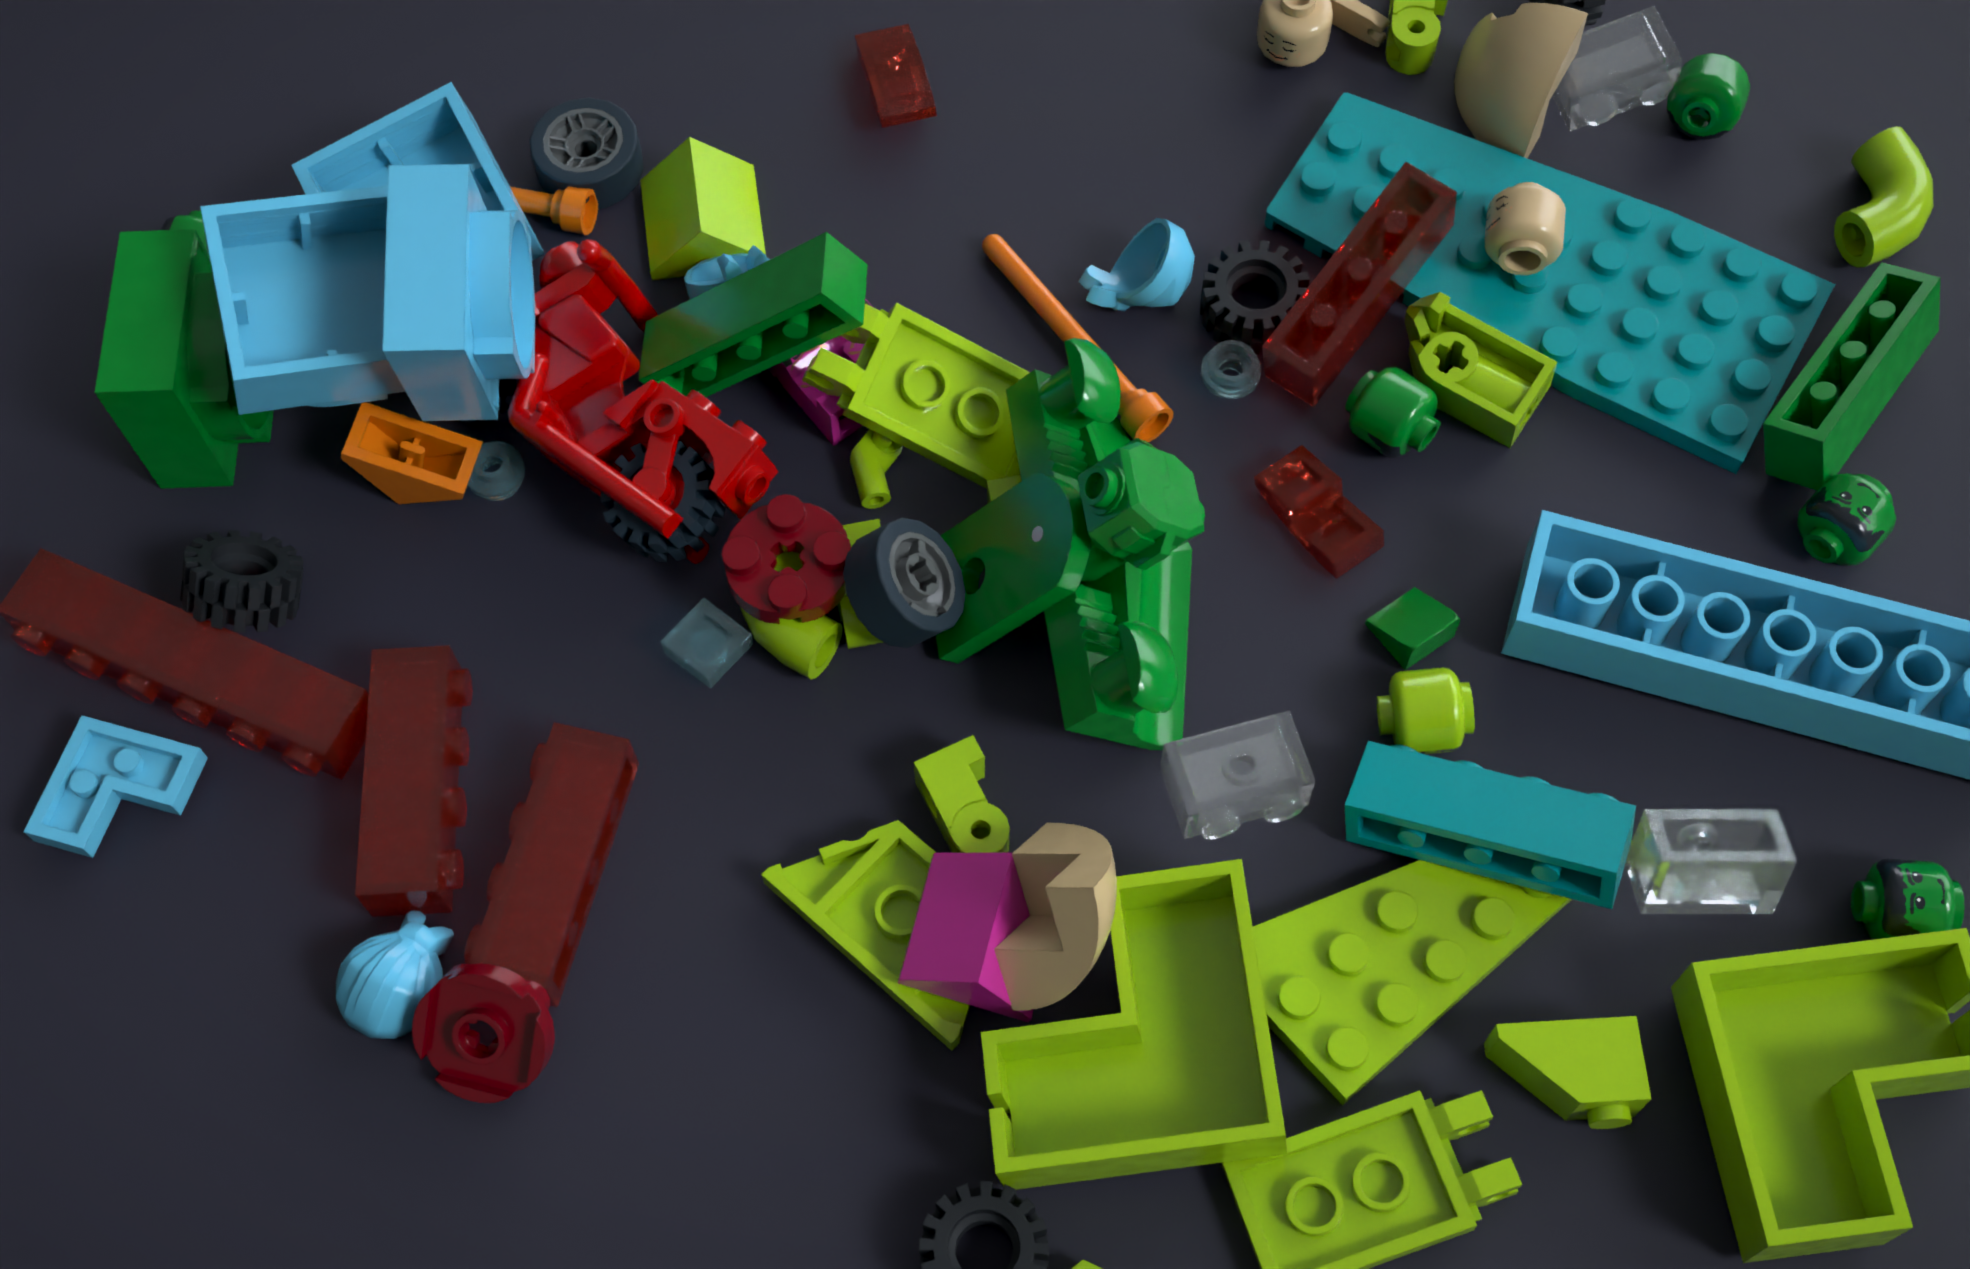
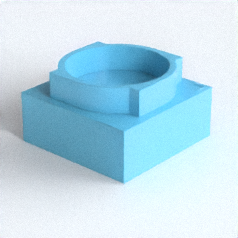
(420, 133)
(455, 293)
(302, 297)

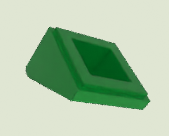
(1413, 626)

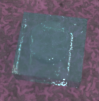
(707, 642)

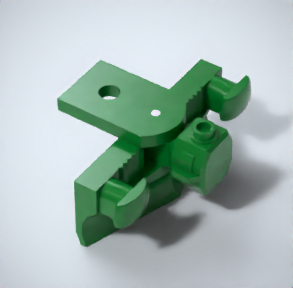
(1094, 545)

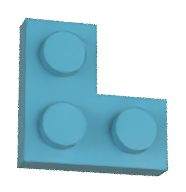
(102, 768)

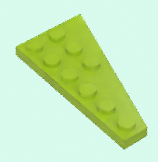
(1385, 961)

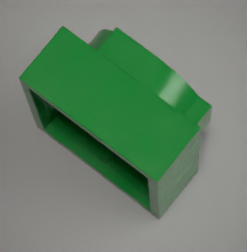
(168, 363)

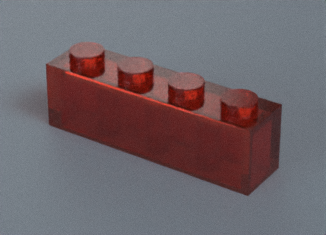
(1359, 283)
(412, 782)
(555, 856)

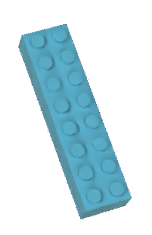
(1745, 642)

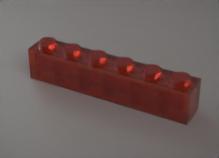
(186, 662)

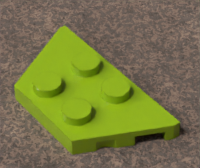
(865, 905)

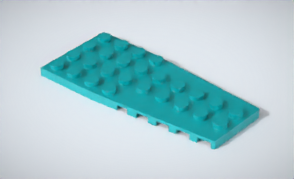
(1636, 310)

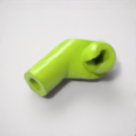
(869, 463)

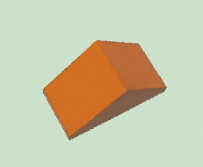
(409, 457)

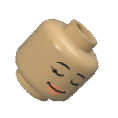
(1294, 30)
(1525, 228)

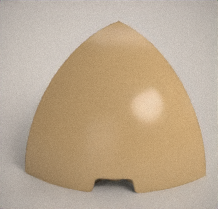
(1513, 71)
(1071, 906)

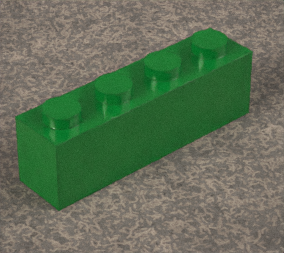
(757, 319)
(1852, 376)

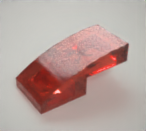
(895, 75)
(1313, 508)

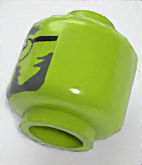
(1427, 710)

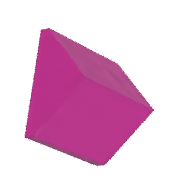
(961, 918)

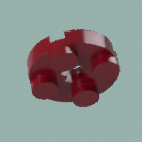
(781, 528)
(510, 1006)

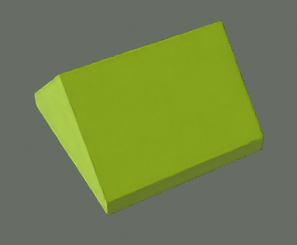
(699, 208)

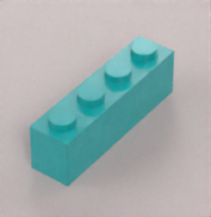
(1490, 823)

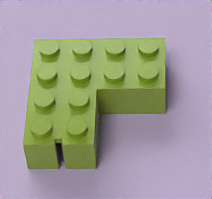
(1791, 1076)
(1168, 1078)

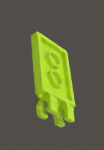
(926, 392)
(1368, 1186)

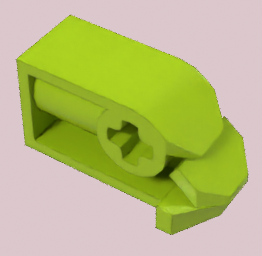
(1494, 376)

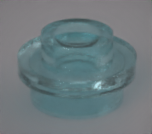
(1231, 356)
(502, 482)

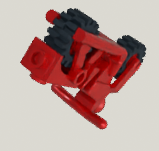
(636, 450)

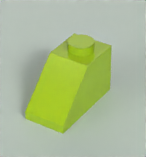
(1577, 1066)

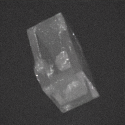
(1618, 69)
(1237, 776)
(1709, 861)

